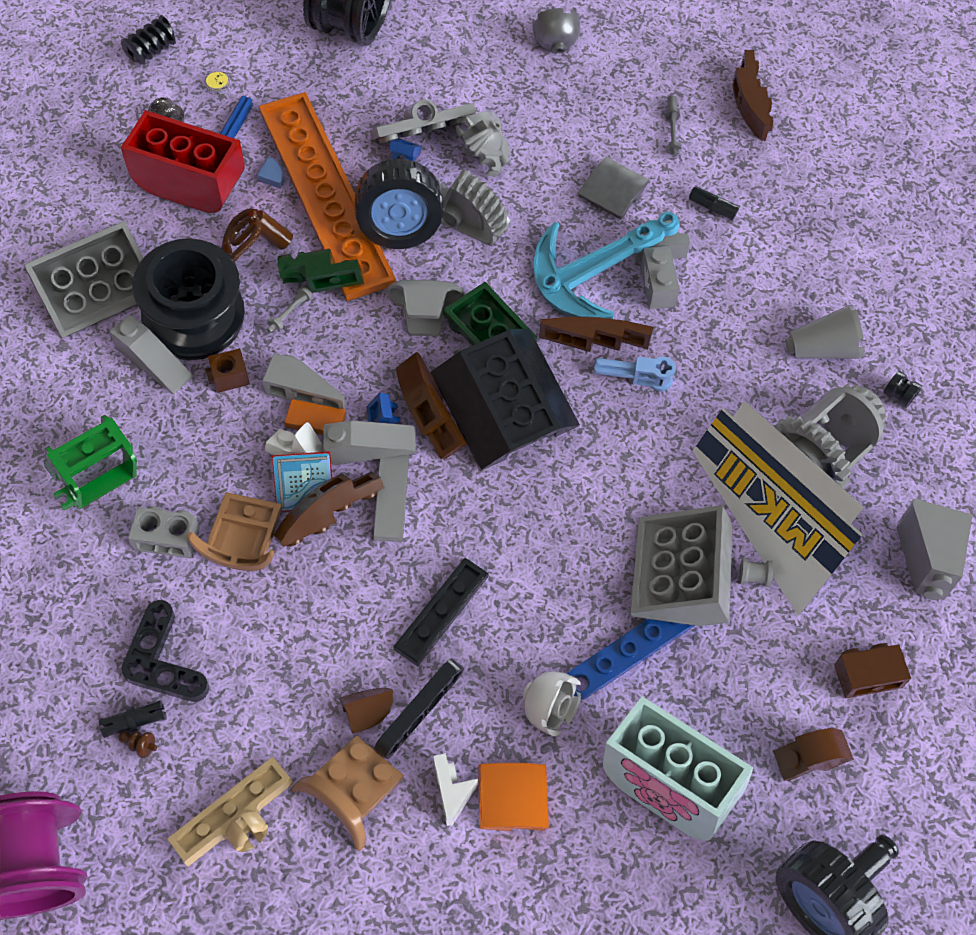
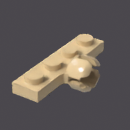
(233, 815)

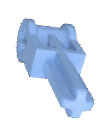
(643, 372)

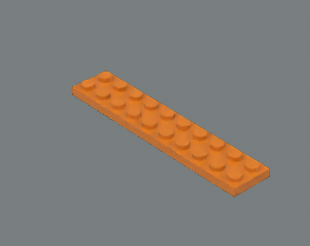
(324, 190)

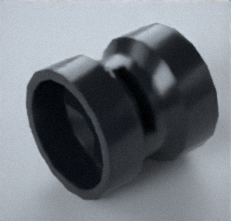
(902, 389)

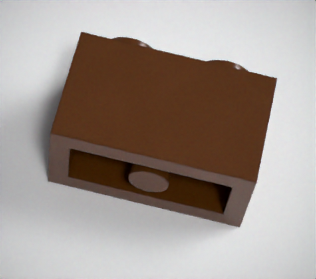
(872, 670)

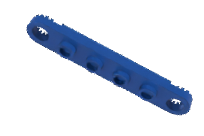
(626, 653)

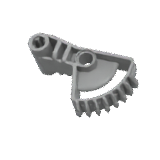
(474, 209)

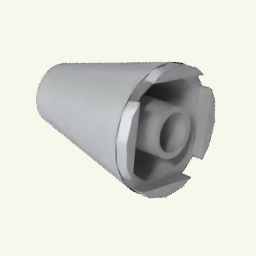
(829, 337)

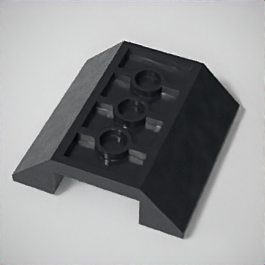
(503, 396)

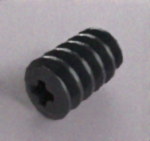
(149, 39)

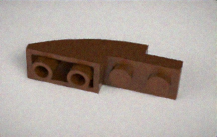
(751, 98)
(427, 407)
(316, 509)

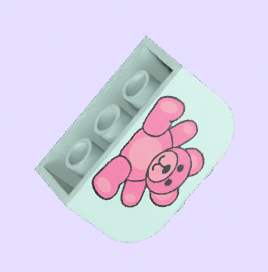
(674, 770)

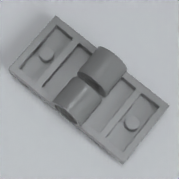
(412, 123)

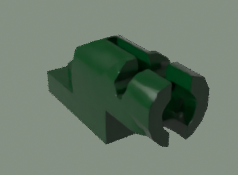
(319, 270)

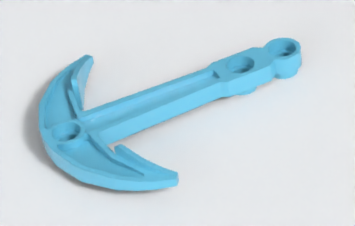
(573, 274)

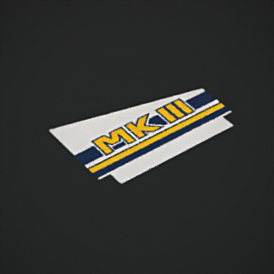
(780, 501)

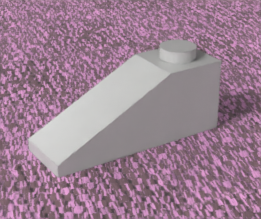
(149, 354)
(293, 379)
(366, 441)

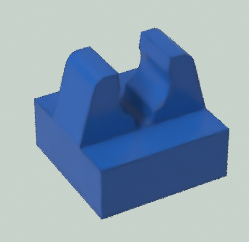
(408, 149)
(381, 410)

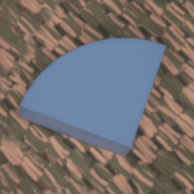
(271, 173)

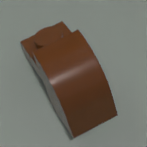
(813, 751)

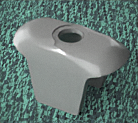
(424, 303)

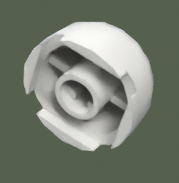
(554, 696)

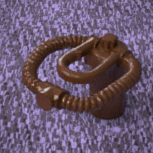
(259, 224)

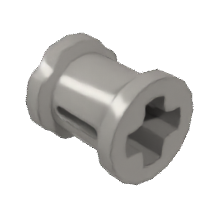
(756, 572)

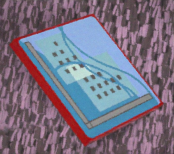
(299, 475)

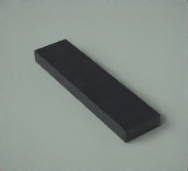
(440, 612)

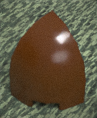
(367, 708)

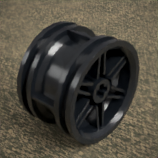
(357, 18)

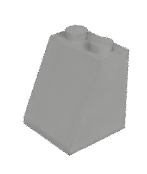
(934, 546)

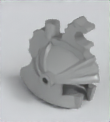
(485, 141)

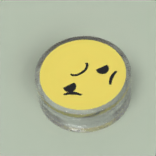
(217, 83)

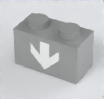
(659, 277)

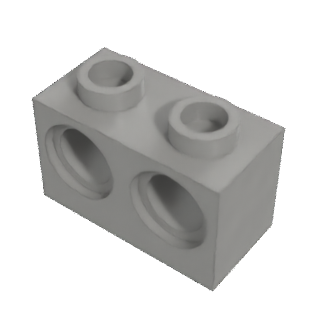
(162, 538)

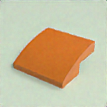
(513, 796)

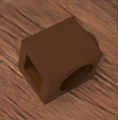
(225, 361)

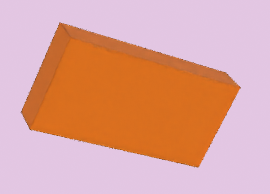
(315, 414)

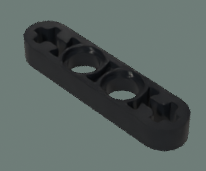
(418, 708)

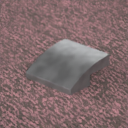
(613, 187)

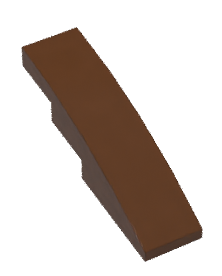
(586, 331)

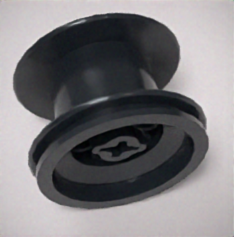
(191, 322)

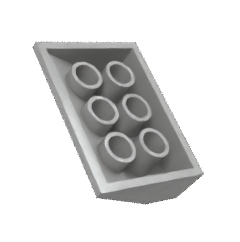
(87, 279)
(684, 567)

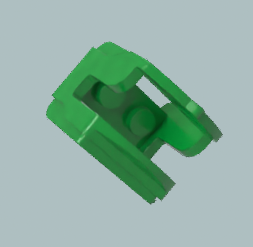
(84, 452)

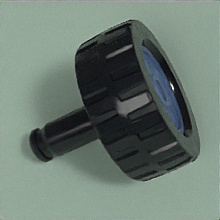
(398, 204)
(833, 892)

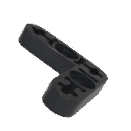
(149, 658)

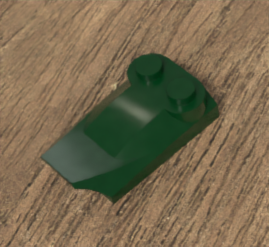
(482, 315)

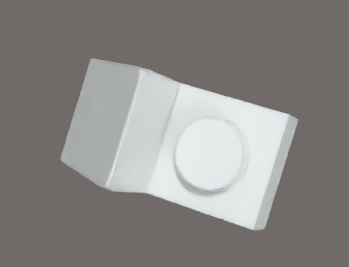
(303, 441)
(453, 796)

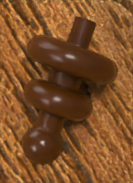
(139, 742)

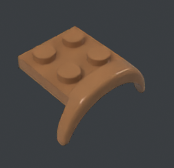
(240, 533)
(352, 785)

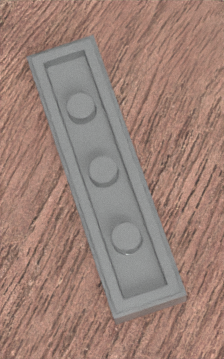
(391, 499)

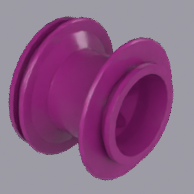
(30, 857)

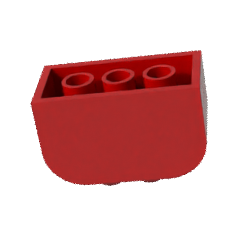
(182, 162)

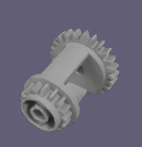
(851, 418)

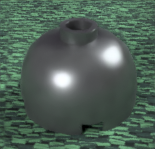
(556, 29)

